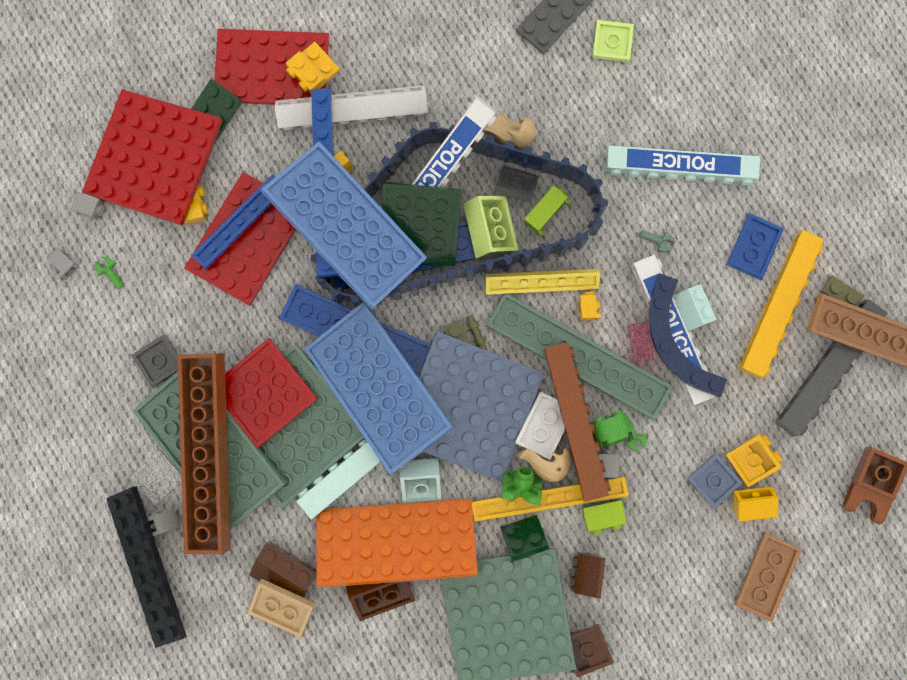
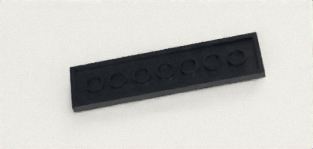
(146, 567)

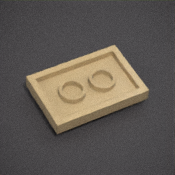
(281, 608)

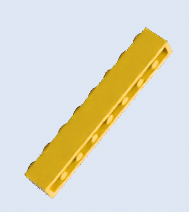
(780, 304)

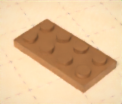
(767, 576)

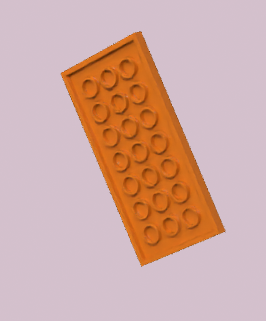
(395, 543)

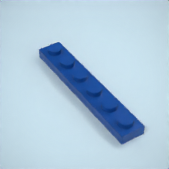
(233, 227)

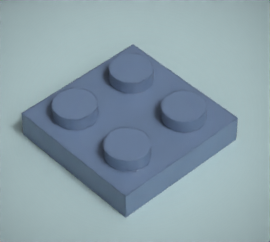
(714, 480)

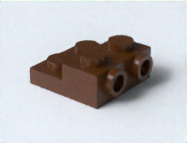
(590, 650)

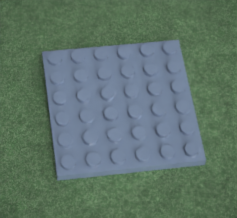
(484, 401)

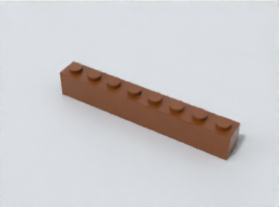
(576, 422)

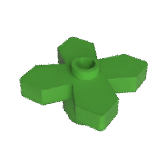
(522, 484)

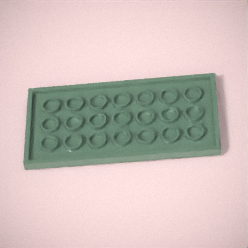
(249, 471)

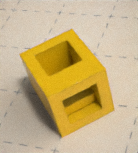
(589, 306)

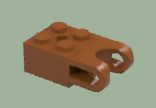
(876, 489)

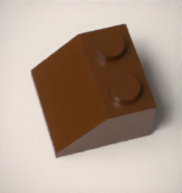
(588, 574)

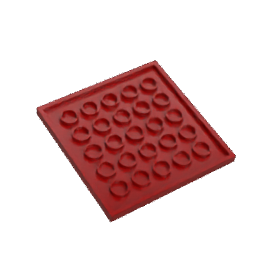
(152, 157)

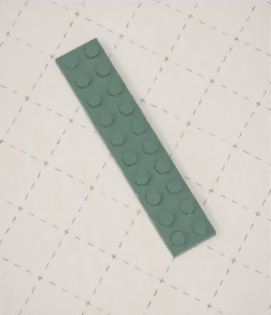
(595, 363)

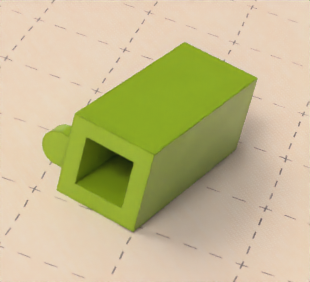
(546, 209)

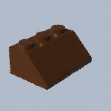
(283, 569)
(378, 598)

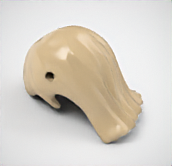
(507, 130)
(550, 470)

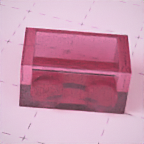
(640, 342)

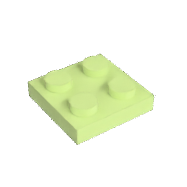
(613, 41)

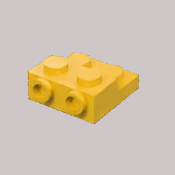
(312, 68)
(755, 459)

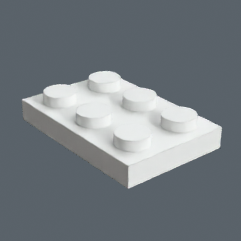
(542, 427)

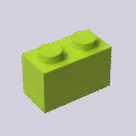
(603, 516)

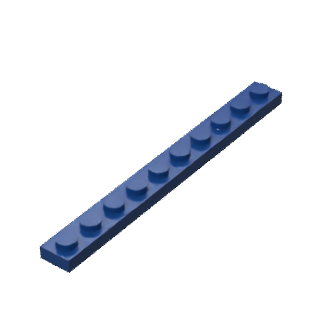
(323, 132)

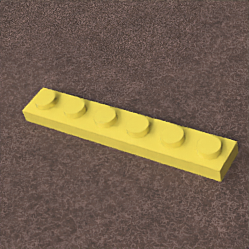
(542, 281)

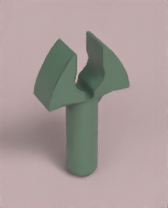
(658, 240)

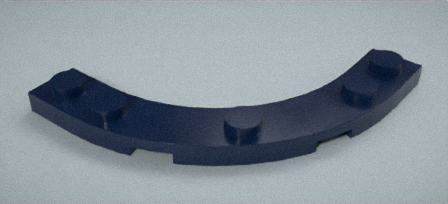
(666, 346)

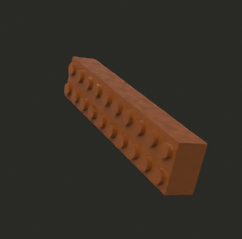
(204, 453)

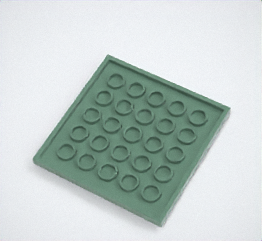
(313, 438)
(509, 619)

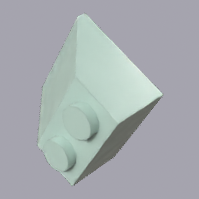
(694, 307)
(421, 481)

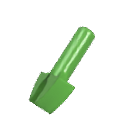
(109, 271)
(642, 438)

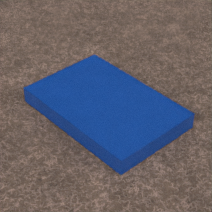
(755, 246)

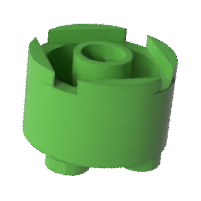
(613, 429)

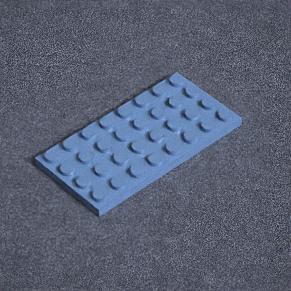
(344, 224)
(378, 388)

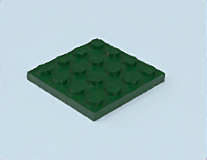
(427, 217)

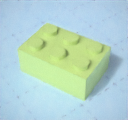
(490, 226)

